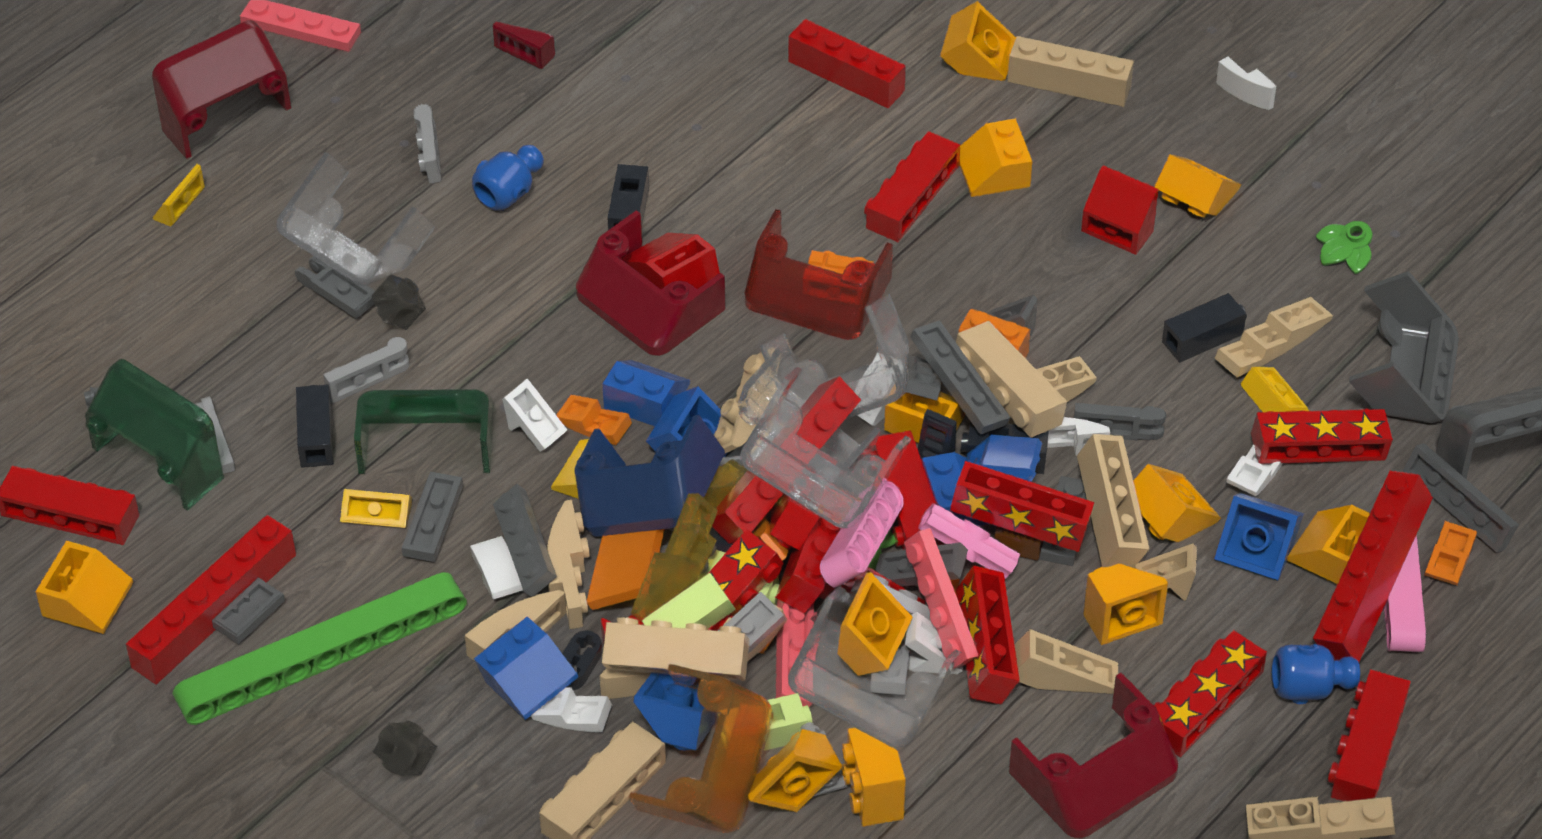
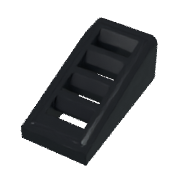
(933, 441)

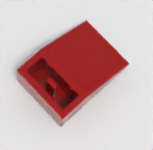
(675, 259)

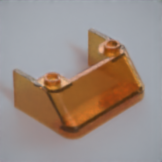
(732, 762)

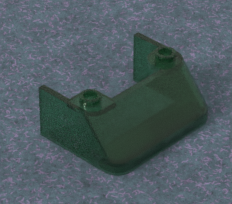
(423, 407)
(161, 424)

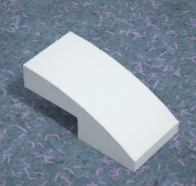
(1249, 87)
(1075, 433)
(1251, 475)
(496, 567)
(575, 712)

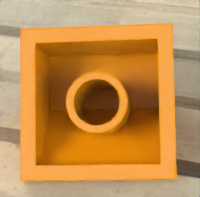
(978, 44)
(996, 159)
(1195, 185)
(1172, 504)
(1123, 601)
(872, 628)
(796, 772)

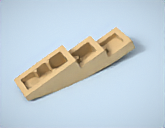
(1276, 336)

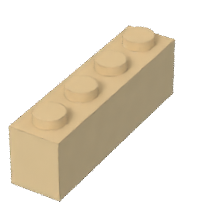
(1070, 71)
(1013, 380)
(1116, 507)
(655, 646)
(603, 785)

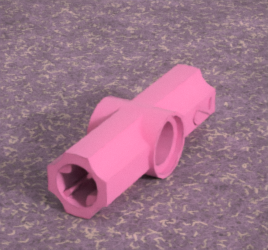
(980, 545)

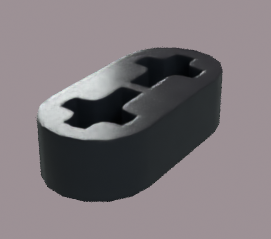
(586, 662)

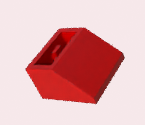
(1120, 210)

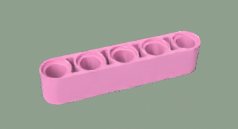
(857, 545)
(1405, 608)

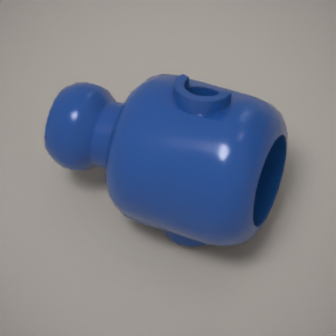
(506, 177)
(1311, 672)

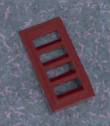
(526, 44)

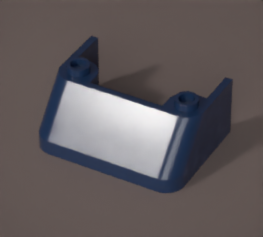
(644, 495)

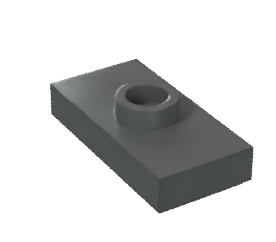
(248, 610)

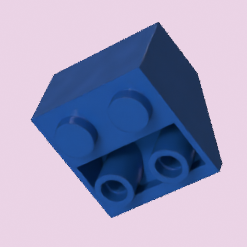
(1008, 455)

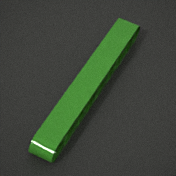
(318, 648)

